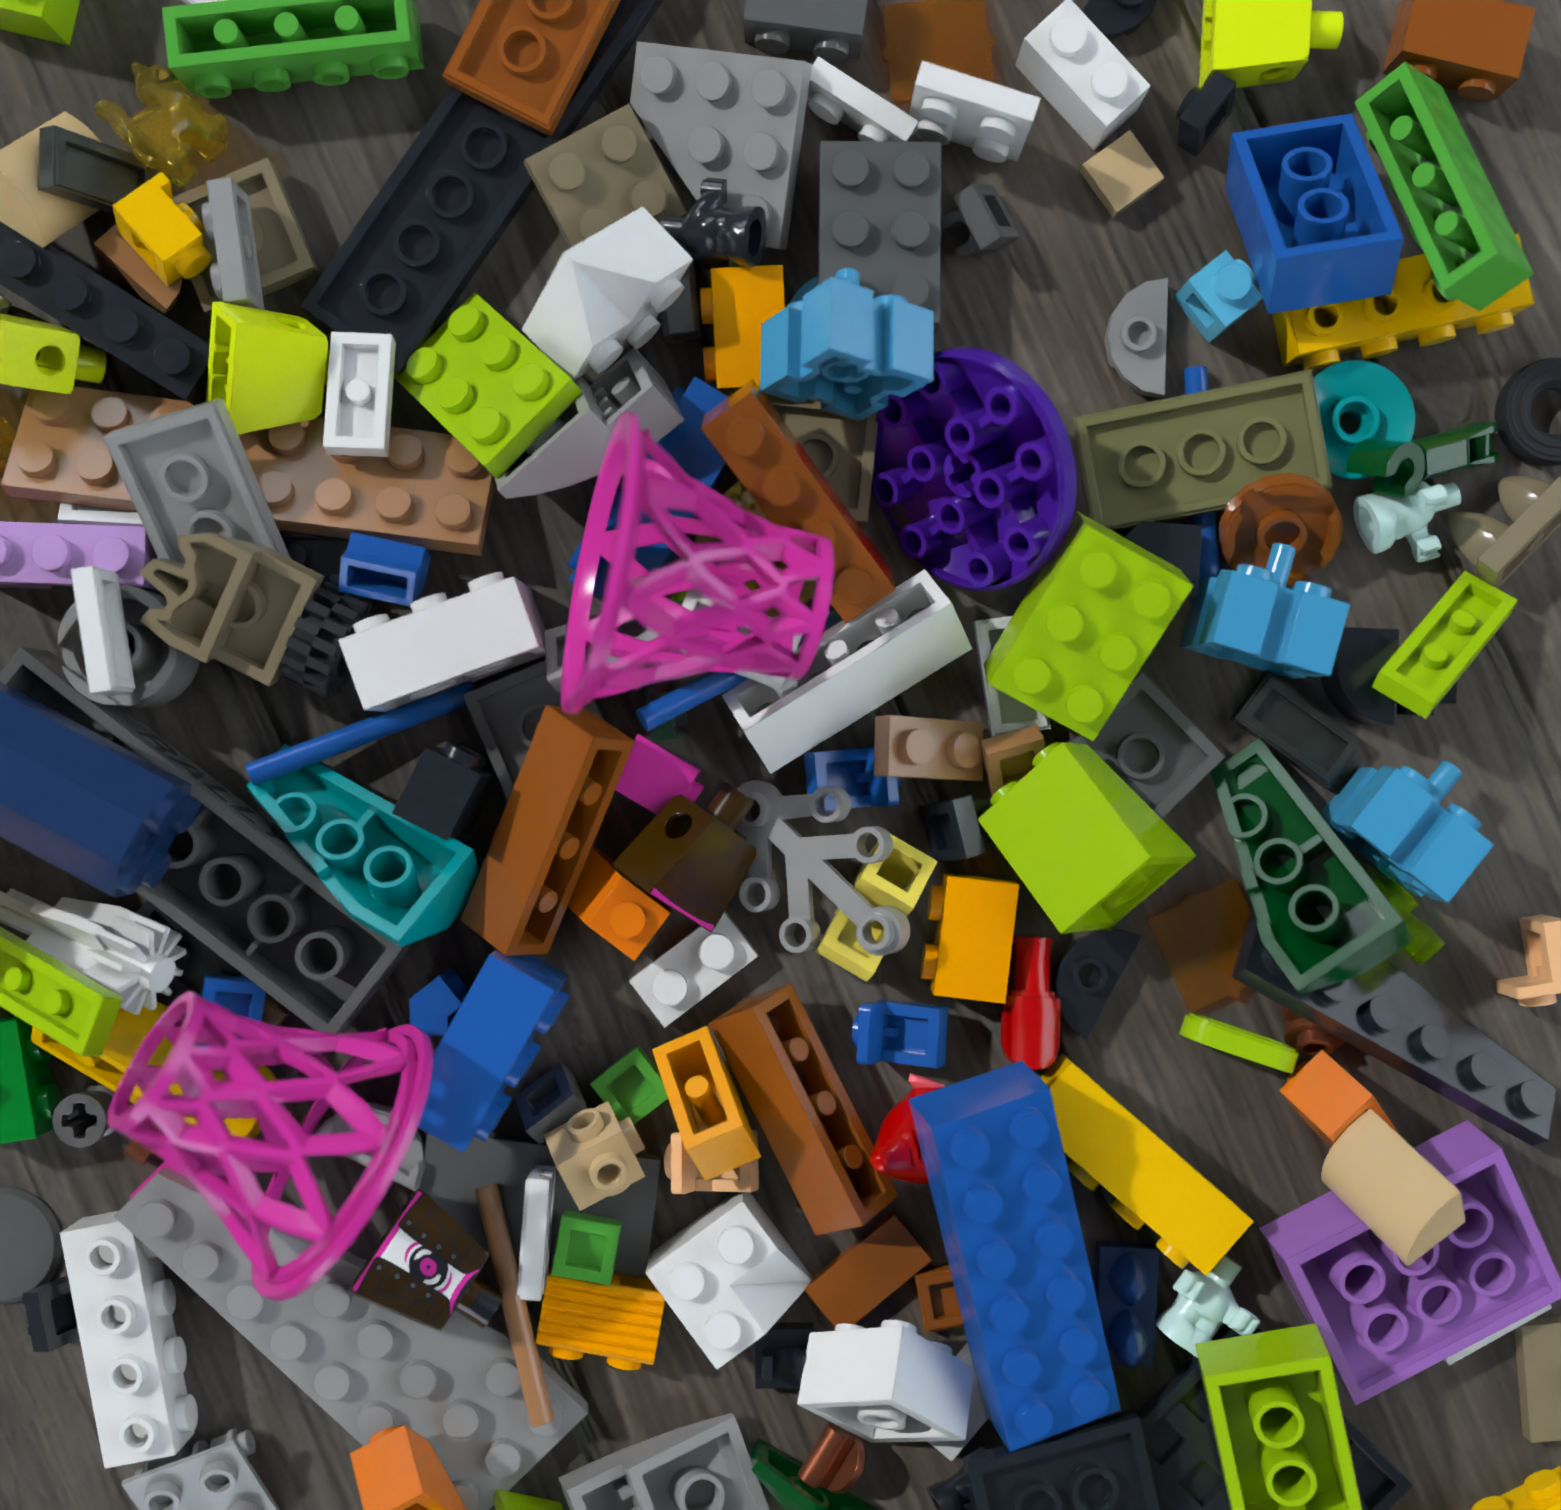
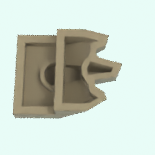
(230, 602)

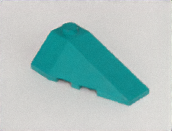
(368, 858)

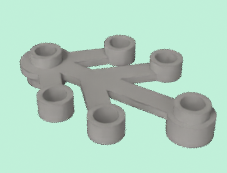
(807, 864)

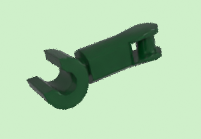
(1403, 465)

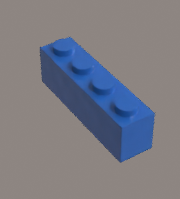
(697, 458)

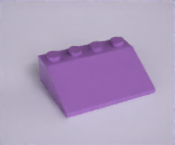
(1400, 1319)

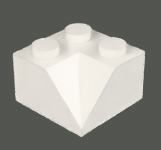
(607, 294)
(728, 1276)
(887, 1383)

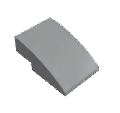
(578, 438)
(679, 1470)

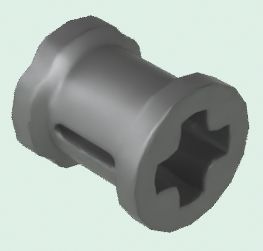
(81, 1128)

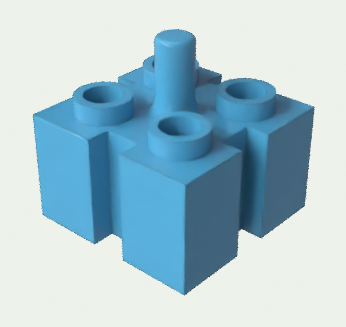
(847, 348)
(1263, 622)
(1403, 830)

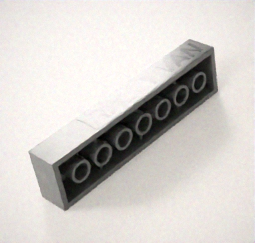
(237, 875)

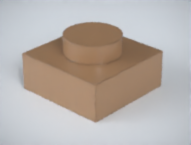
(1010, 755)

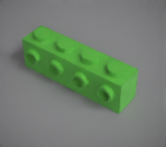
(288, 42)
(1442, 188)

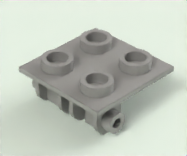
(202, 1478)

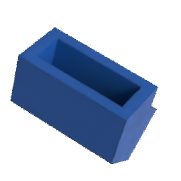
(383, 569)
(438, 1002)

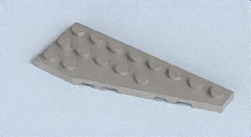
(358, 1357)

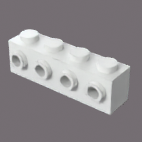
(852, 672)
(128, 1342)

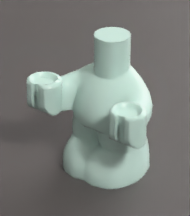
(1389, 518)
(1204, 1306)

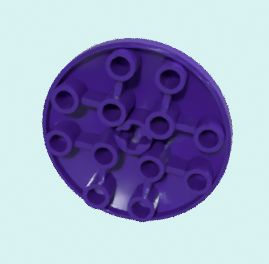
(977, 471)

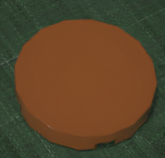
(1284, 511)

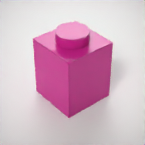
(657, 775)

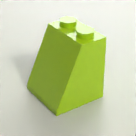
(1082, 839)

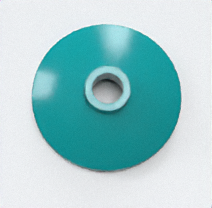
(1374, 400)

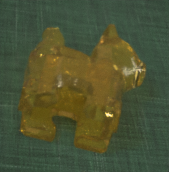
(168, 126)

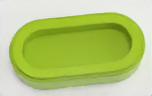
(1239, 1042)

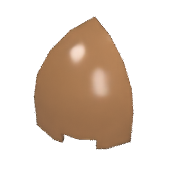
(133, 273)

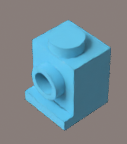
(1225, 290)

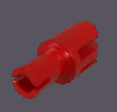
(1031, 1012)

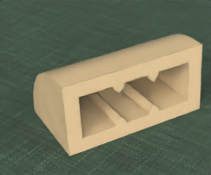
(24, 207)
(1392, 1187)

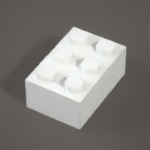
(444, 642)

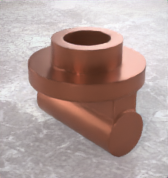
(1307, 1036)
(834, 1461)

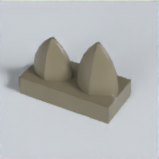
(1501, 548)

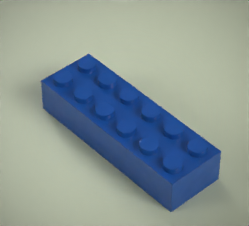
(1016, 1253)

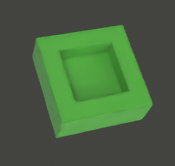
(631, 1085)
(586, 1247)

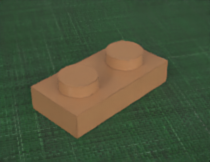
(928, 748)

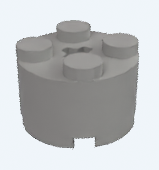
(157, 668)

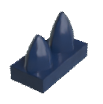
(1127, 1299)

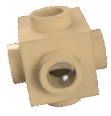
(596, 1154)

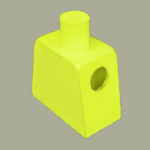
(1263, 39)
(59, 361)
(266, 366)

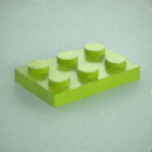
(487, 384)

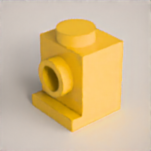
(161, 231)

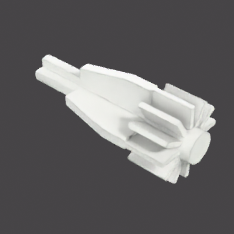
(101, 942)

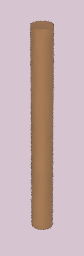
(514, 1310)

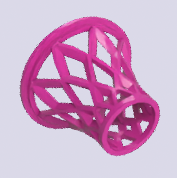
(635, 593)
(210, 1149)

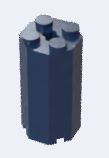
(86, 799)

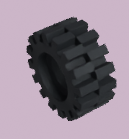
(314, 649)

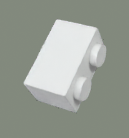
(1081, 73)

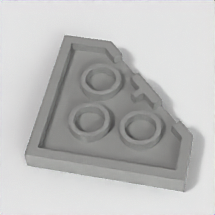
(727, 121)

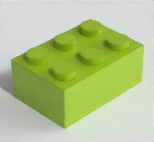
(1086, 627)
(1278, 1421)

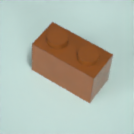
(1462, 43)

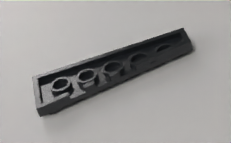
(1415, 1035)

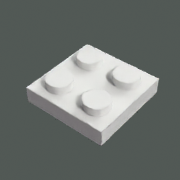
(972, 113)

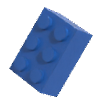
(1312, 213)
(490, 1046)

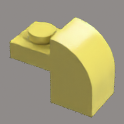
(891, 882)

